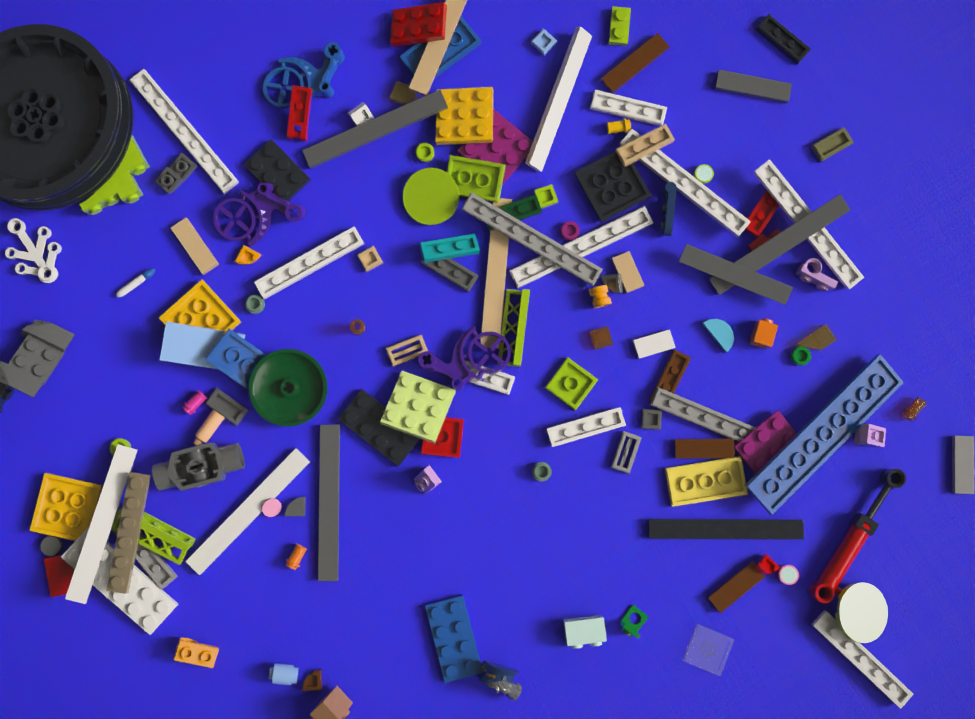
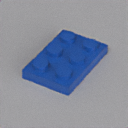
(235, 357)

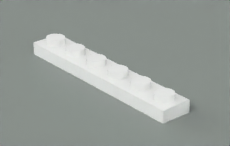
(309, 263)
(863, 660)

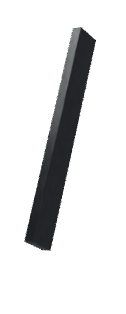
(725, 529)

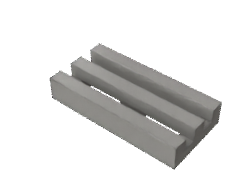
(614, 463)

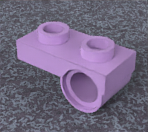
(822, 281)
(427, 480)

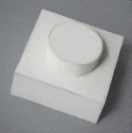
(360, 114)

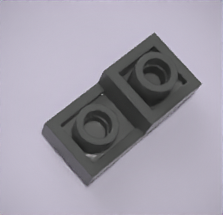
(174, 176)

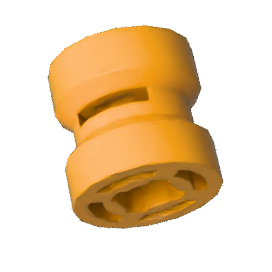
(600, 296)

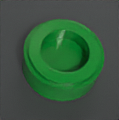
(800, 356)

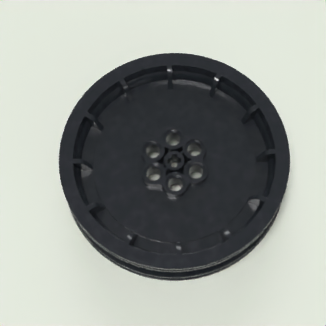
(90, 113)

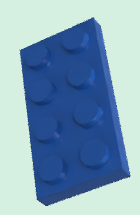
(462, 43)
(454, 638)

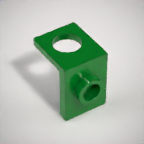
(630, 628)

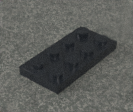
(364, 419)

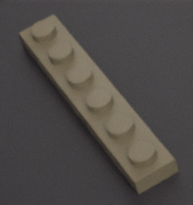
(128, 532)

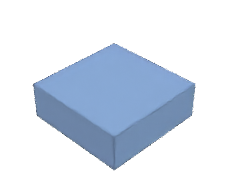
(543, 42)

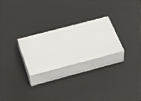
(654, 344)

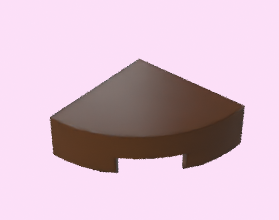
(313, 681)

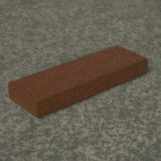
(672, 372)
(704, 448)
(735, 587)

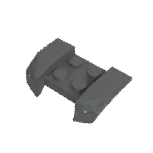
(36, 357)

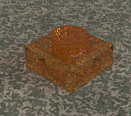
(601, 338)

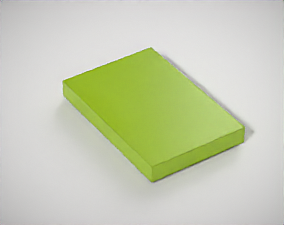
(477, 176)

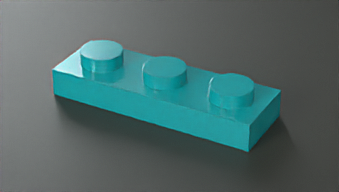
(449, 248)

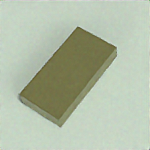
(832, 144)

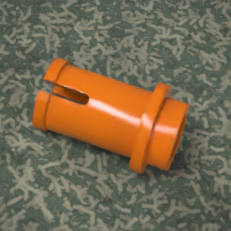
(296, 556)

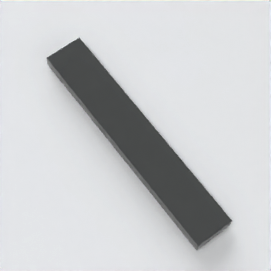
(735, 274)

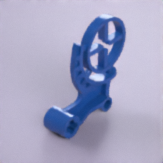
(317, 78)

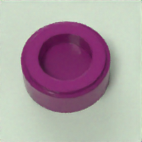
(569, 231)

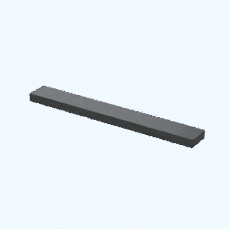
(375, 129)
(787, 239)
(329, 503)

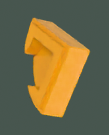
(247, 256)

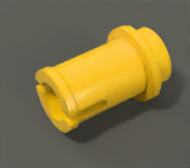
(619, 126)

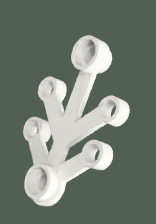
(34, 253)

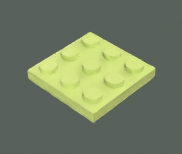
(418, 407)

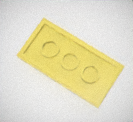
(705, 481)

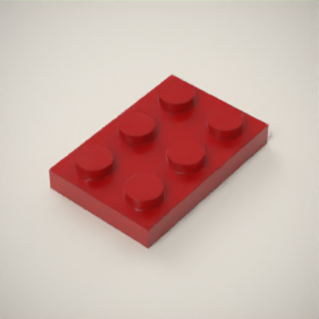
(418, 24)

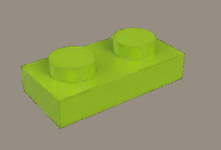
(619, 26)

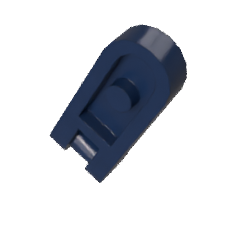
(668, 208)

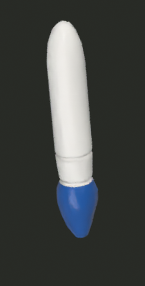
(136, 282)

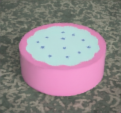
(788, 574)

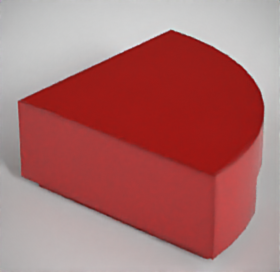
(766, 565)

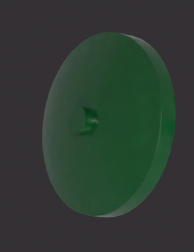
(288, 387)

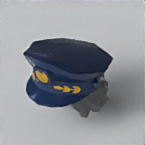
(501, 679)

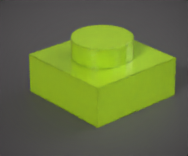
(546, 196)

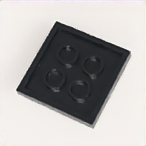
(611, 186)

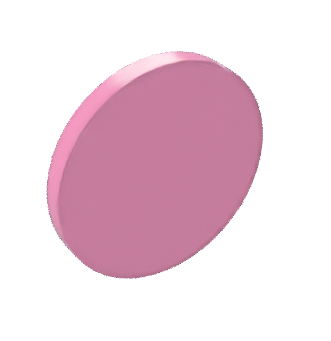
(271, 507)

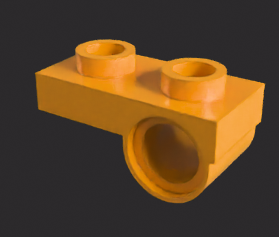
(195, 653)

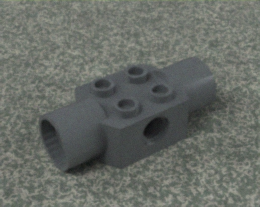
(198, 466)

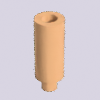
(208, 427)

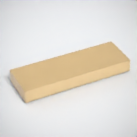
(644, 145)
(195, 246)

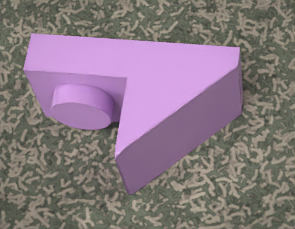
(870, 435)

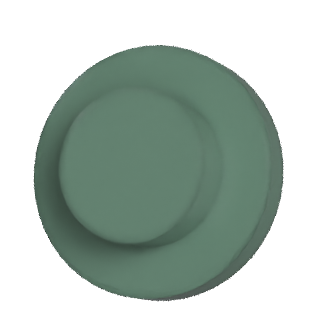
(255, 304)
(541, 471)

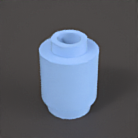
(283, 674)

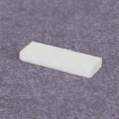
(499, 382)

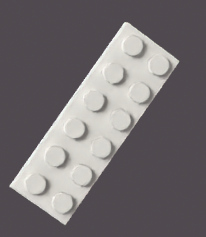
(145, 601)

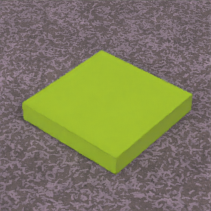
(571, 383)

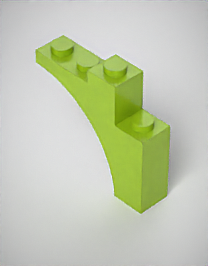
(121, 184)

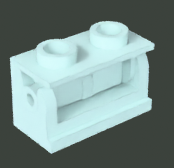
(585, 631)

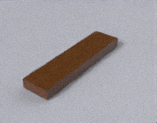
(635, 63)

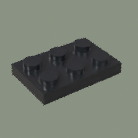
(276, 167)

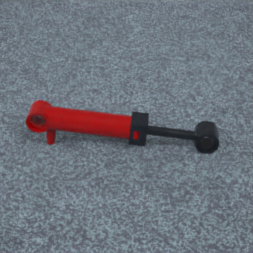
(861, 528)

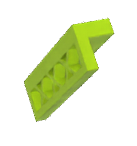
(522, 316)
(163, 531)

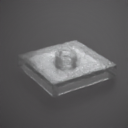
(708, 649)

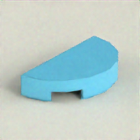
(720, 332)

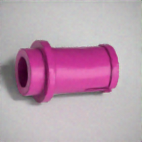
(194, 402)

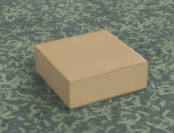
(370, 258)

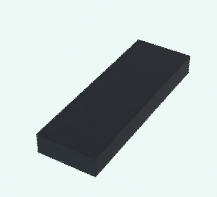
(783, 39)

